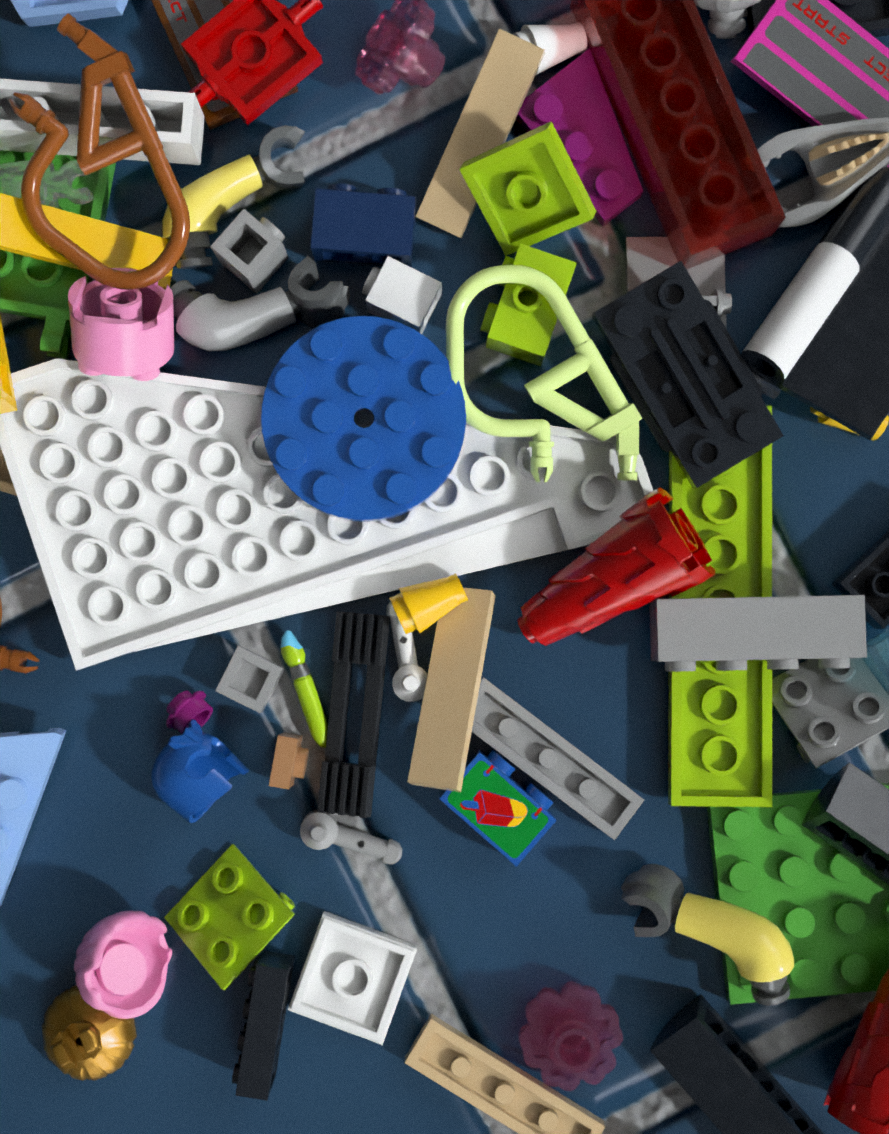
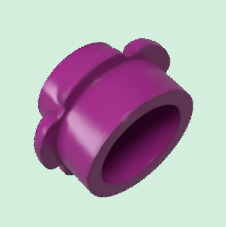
(186, 708)

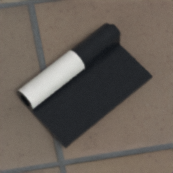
(832, 322)

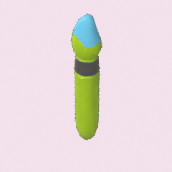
(305, 688)

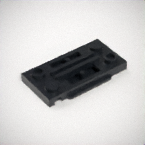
(686, 375)

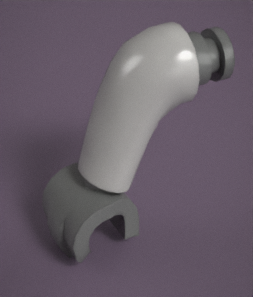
(224, 325)

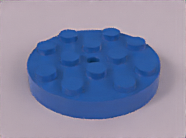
(351, 468)

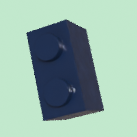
(363, 225)

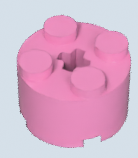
(121, 329)

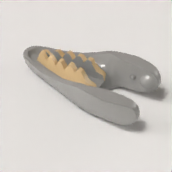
(837, 161)

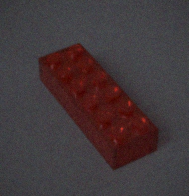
(681, 125)

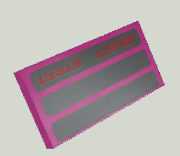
(818, 62)

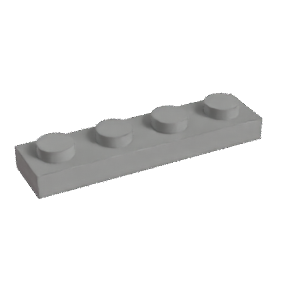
(553, 761)

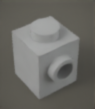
(251, 250)

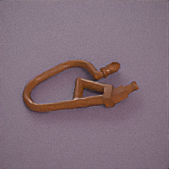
(108, 67)

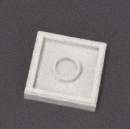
(353, 977)

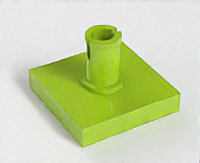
(528, 189)

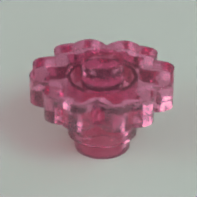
(400, 48)
(570, 1036)

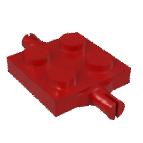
(253, 54)

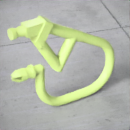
(624, 417)

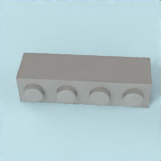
(758, 630)

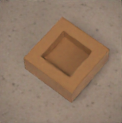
(288, 761)

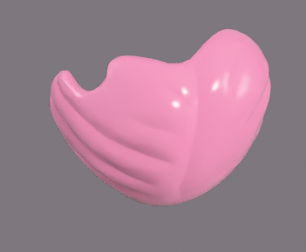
(123, 964)

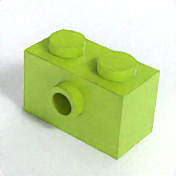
(524, 318)

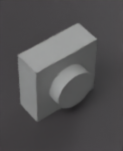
(249, 679)

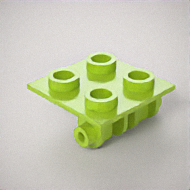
(229, 916)

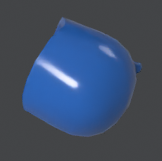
(194, 772)

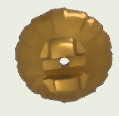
(103, 1042)

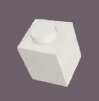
(401, 294)

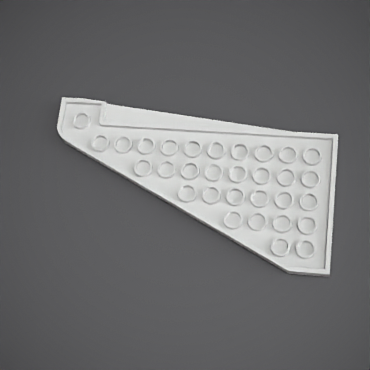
(177, 527)

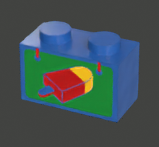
(500, 807)

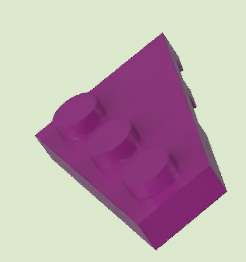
(589, 132)

